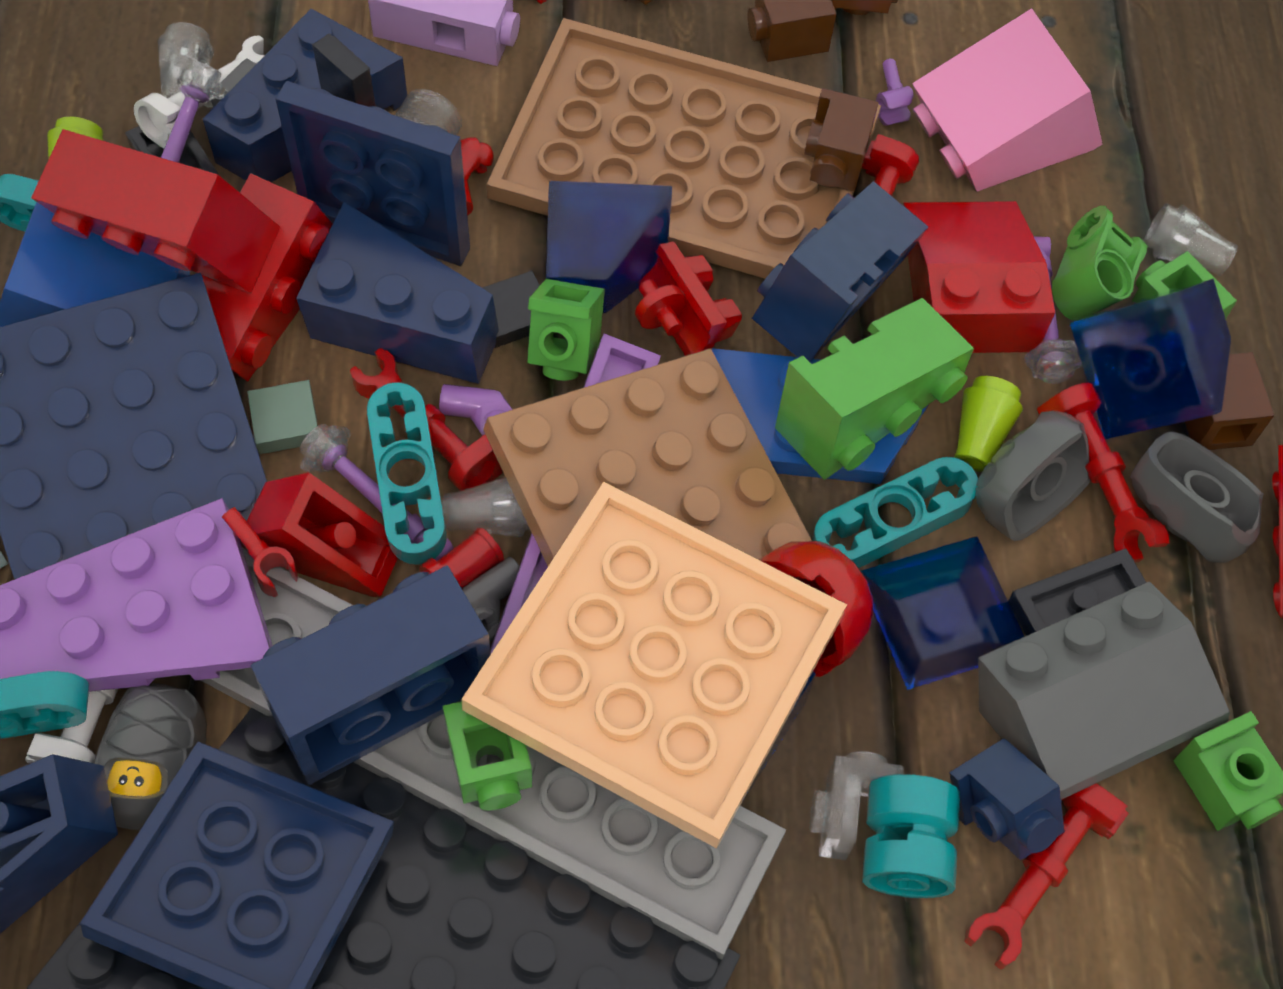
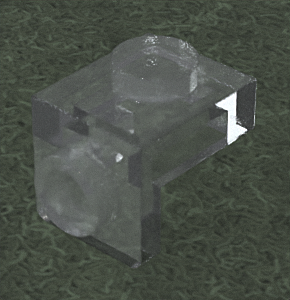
(837, 808)

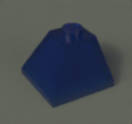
(605, 234)
(941, 611)

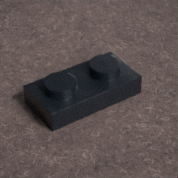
(1074, 591)

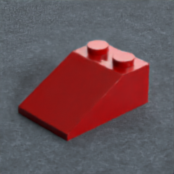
(982, 273)

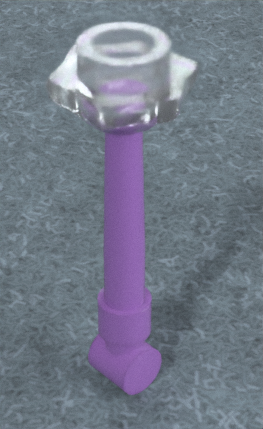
(199, 85)
(1053, 358)
(327, 450)

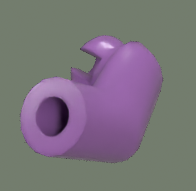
(472, 403)

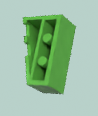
(871, 387)

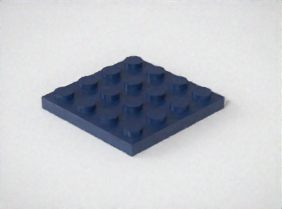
(117, 422)

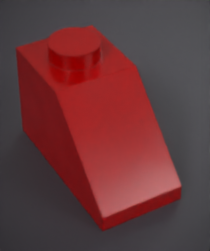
(324, 534)

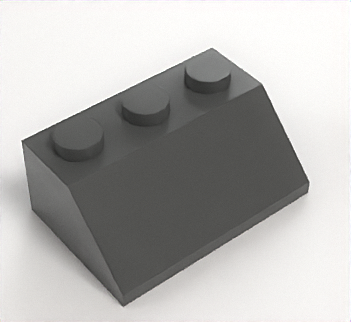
(1102, 689)

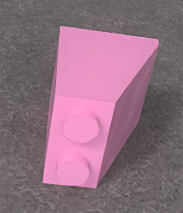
(1008, 105)

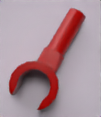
(263, 555)

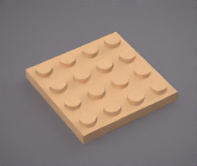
(656, 662)

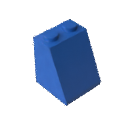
(67, 271)

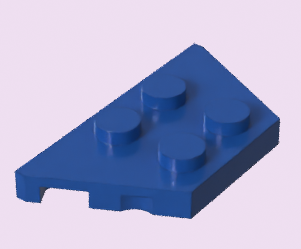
(759, 386)

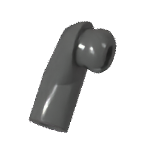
(488, 591)

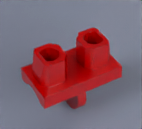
(680, 303)

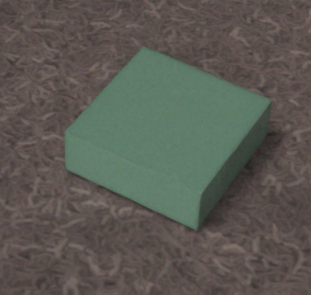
(282, 415)

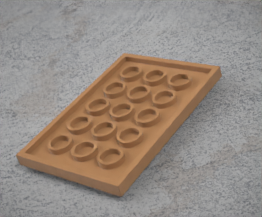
(676, 119)

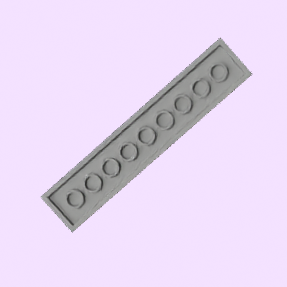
(563, 816)

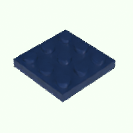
(380, 165)
(238, 877)

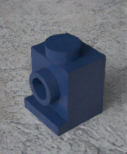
(1009, 799)

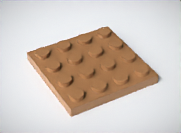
(657, 435)

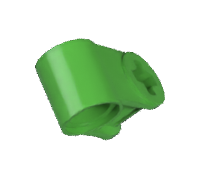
(1096, 266)

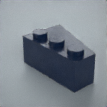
(246, 122)
(390, 295)
(49, 826)

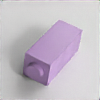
(452, 27)

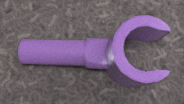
(896, 98)

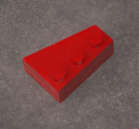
(155, 208)
(257, 320)

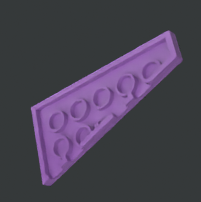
(139, 608)

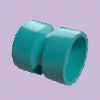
(912, 829)

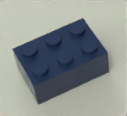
(373, 672)

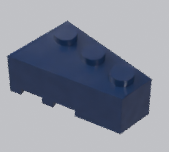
(836, 270)

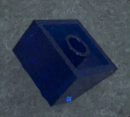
(1156, 359)

